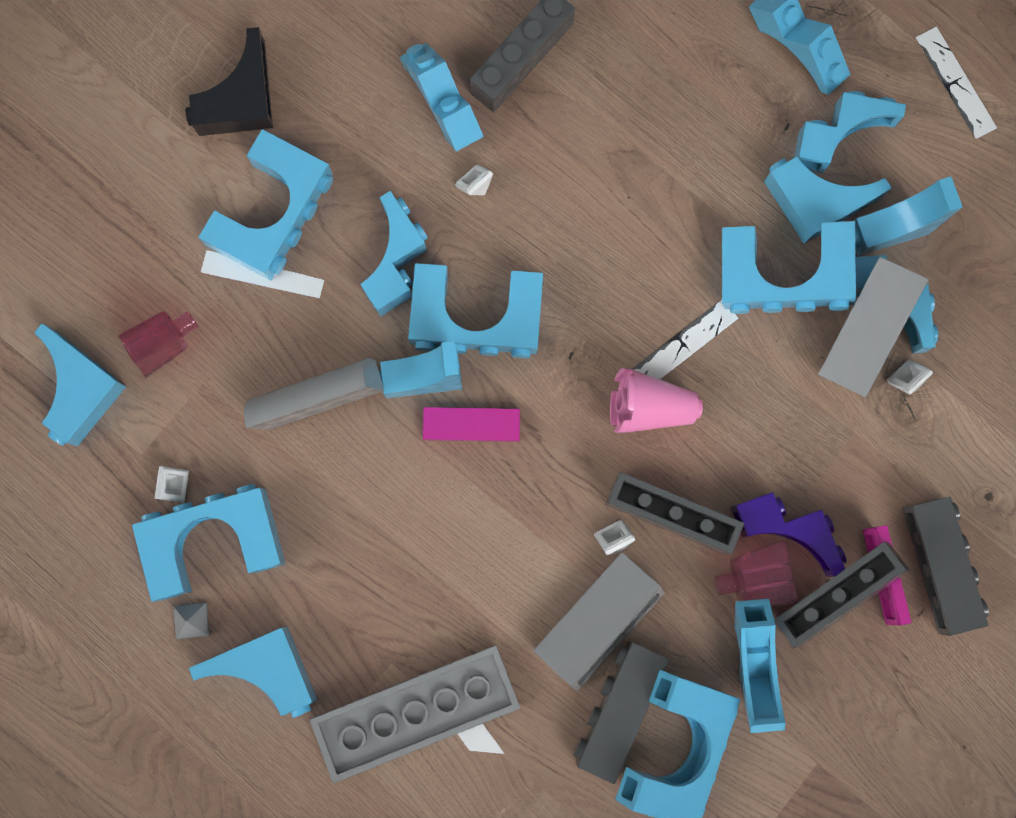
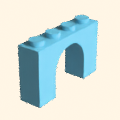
(266, 248)
(830, 286)
(514, 333)
(162, 538)
(688, 788)

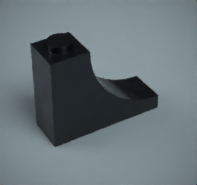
(238, 101)

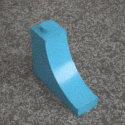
(812, 200)
(908, 218)
(423, 373)
(82, 390)
(269, 664)

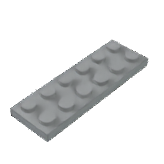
(414, 714)

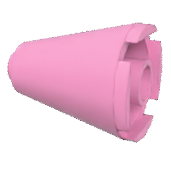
(650, 403)

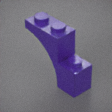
(810, 530)

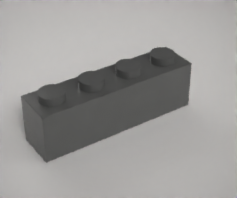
(521, 52)
(674, 514)
(946, 566)
(842, 594)
(620, 712)

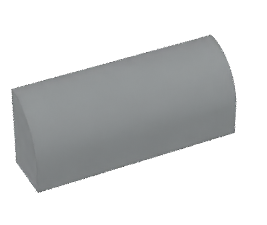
(873, 326)
(313, 395)
(599, 621)

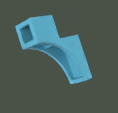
(807, 39)
(442, 95)
(852, 113)
(387, 286)
(920, 325)
(758, 665)

